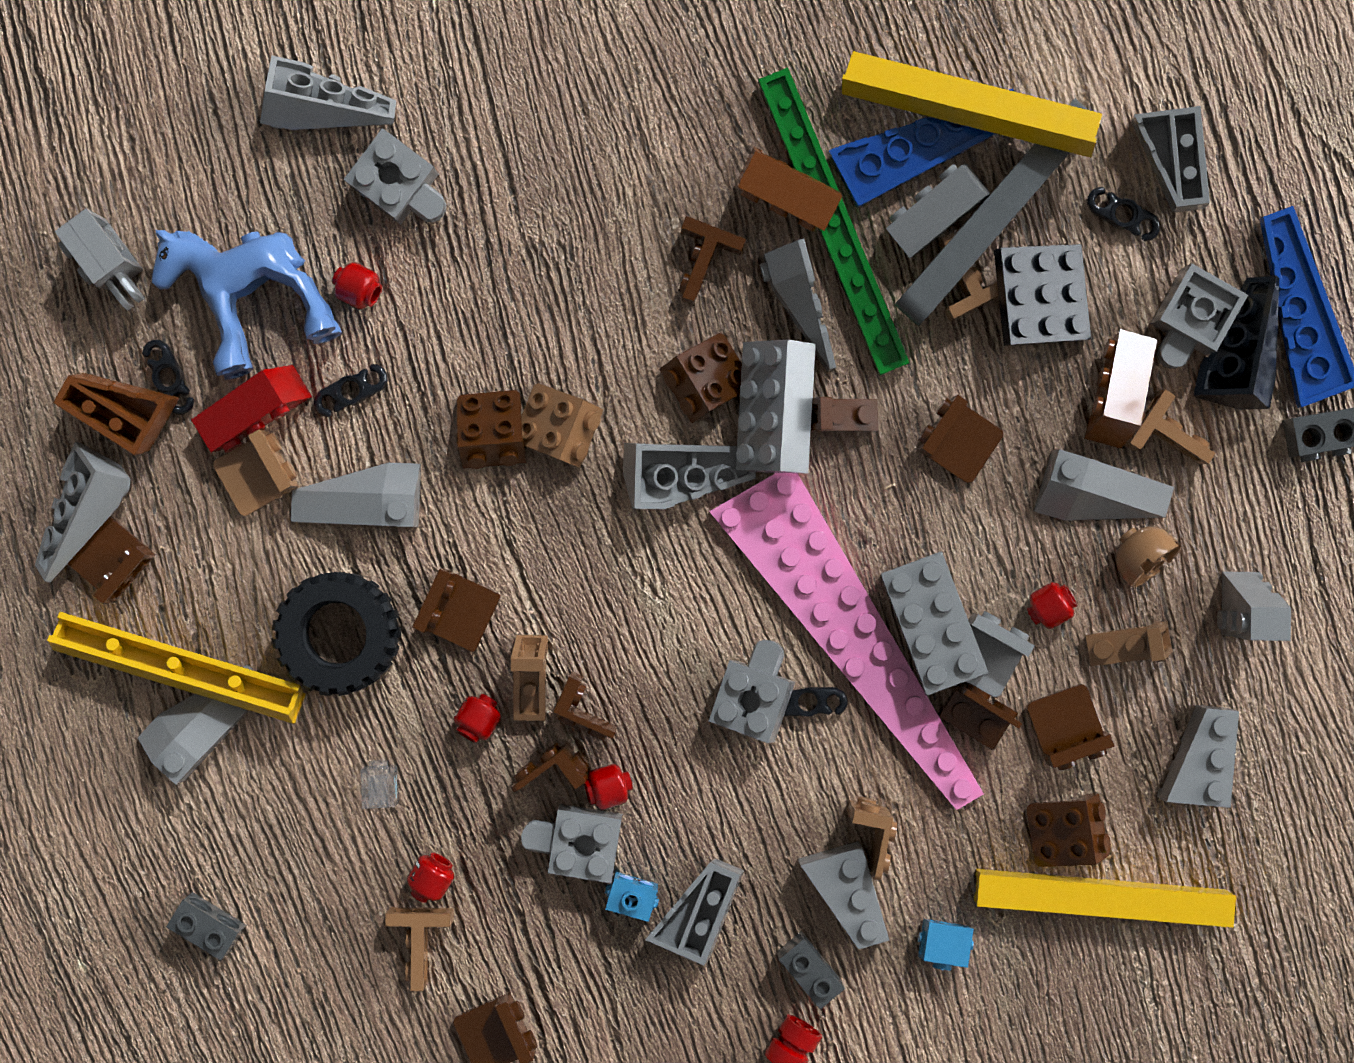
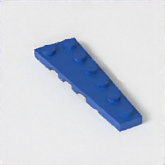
(900, 154)
(1309, 329)

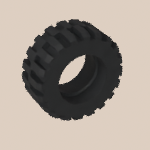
(294, 640)

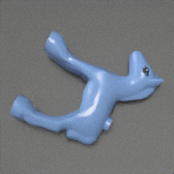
(234, 275)

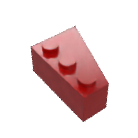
(251, 407)

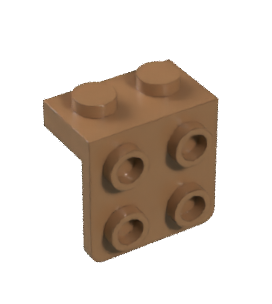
(559, 424)
(256, 473)
(868, 813)

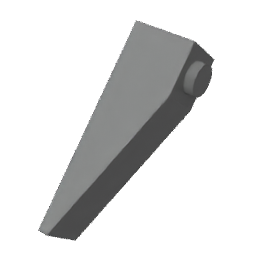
(791, 281)
(674, 473)
(88, 499)
(188, 733)

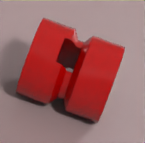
(794, 1043)

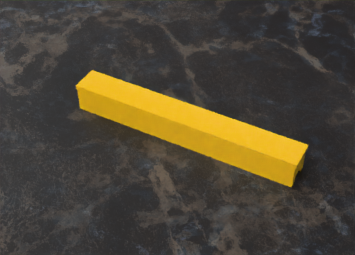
(971, 104)
(177, 667)
(1104, 898)

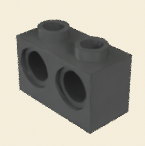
(1322, 430)
(206, 926)
(810, 970)

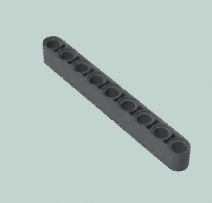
(980, 230)

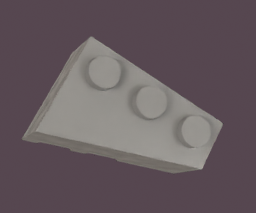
(937, 209)
(848, 890)
(698, 916)

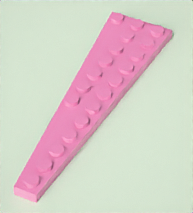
(805, 565)

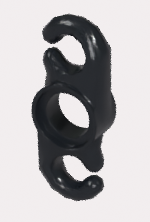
(1138, 213)
(168, 361)
(365, 390)
(822, 695)

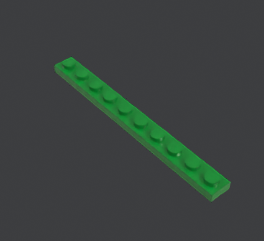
(839, 234)

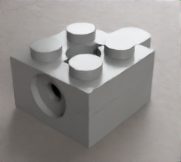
(397, 180)
(101, 256)
(1195, 315)
(753, 694)
(579, 842)

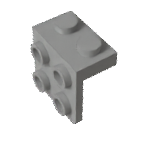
(999, 650)

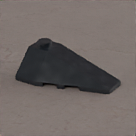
(1245, 363)

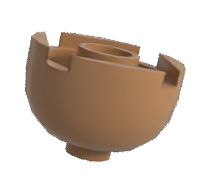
(1144, 553)

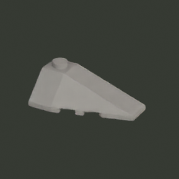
(305, 100)
(1093, 490)
(370, 496)

